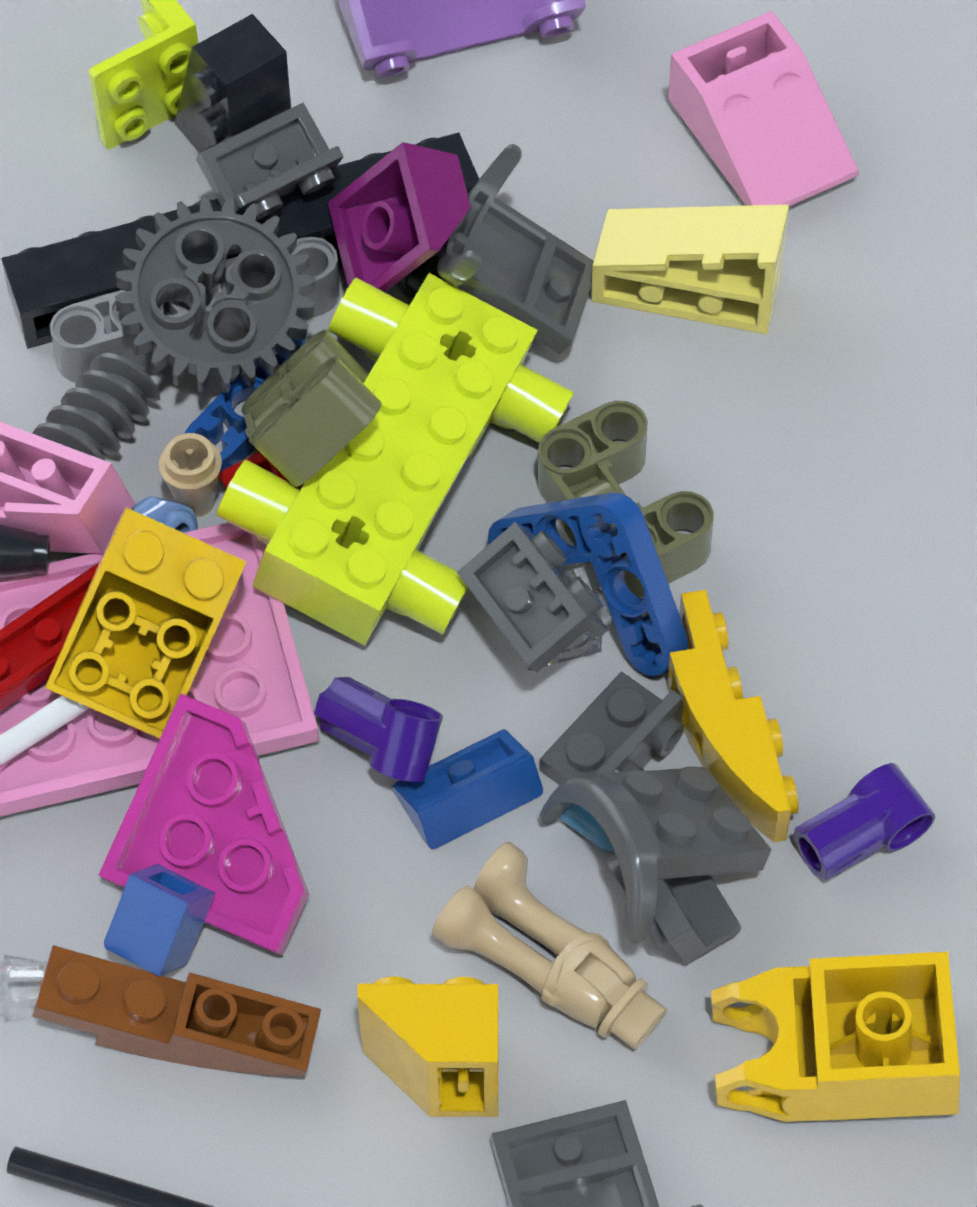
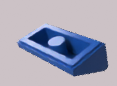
(470, 788)

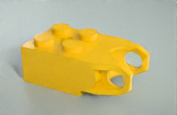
(846, 1039)

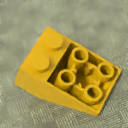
(145, 622)

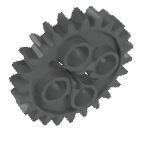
(164, 275)

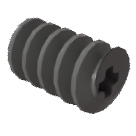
(101, 407)

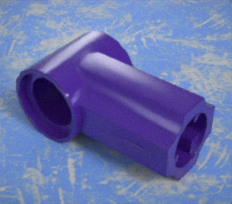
(392, 731)
(877, 814)

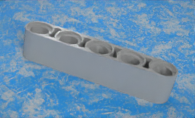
(99, 324)

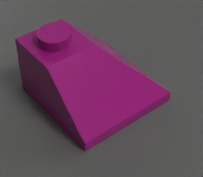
(398, 214)

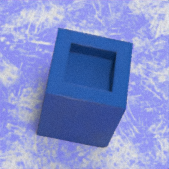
(158, 919)

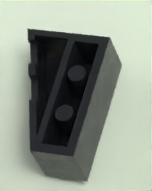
(232, 84)

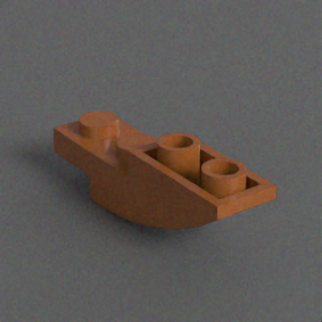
(175, 1020)

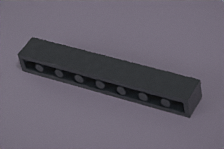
(86, 266)

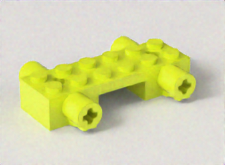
(356, 527)

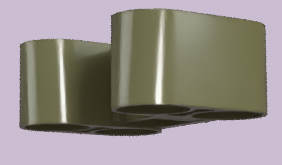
(309, 408)
(604, 464)

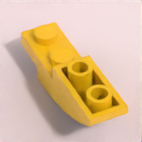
(726, 729)

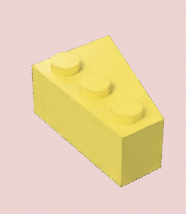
(693, 262)

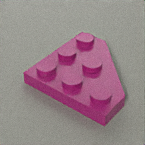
(216, 823)

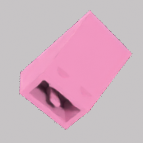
(760, 113)

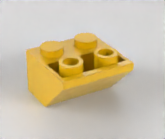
(435, 1042)

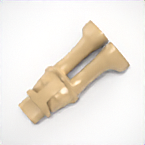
(586, 976)

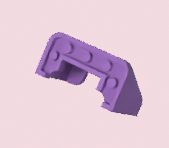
(405, 31)

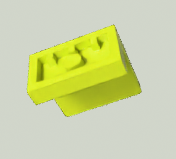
(147, 79)

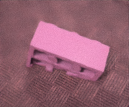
(59, 492)

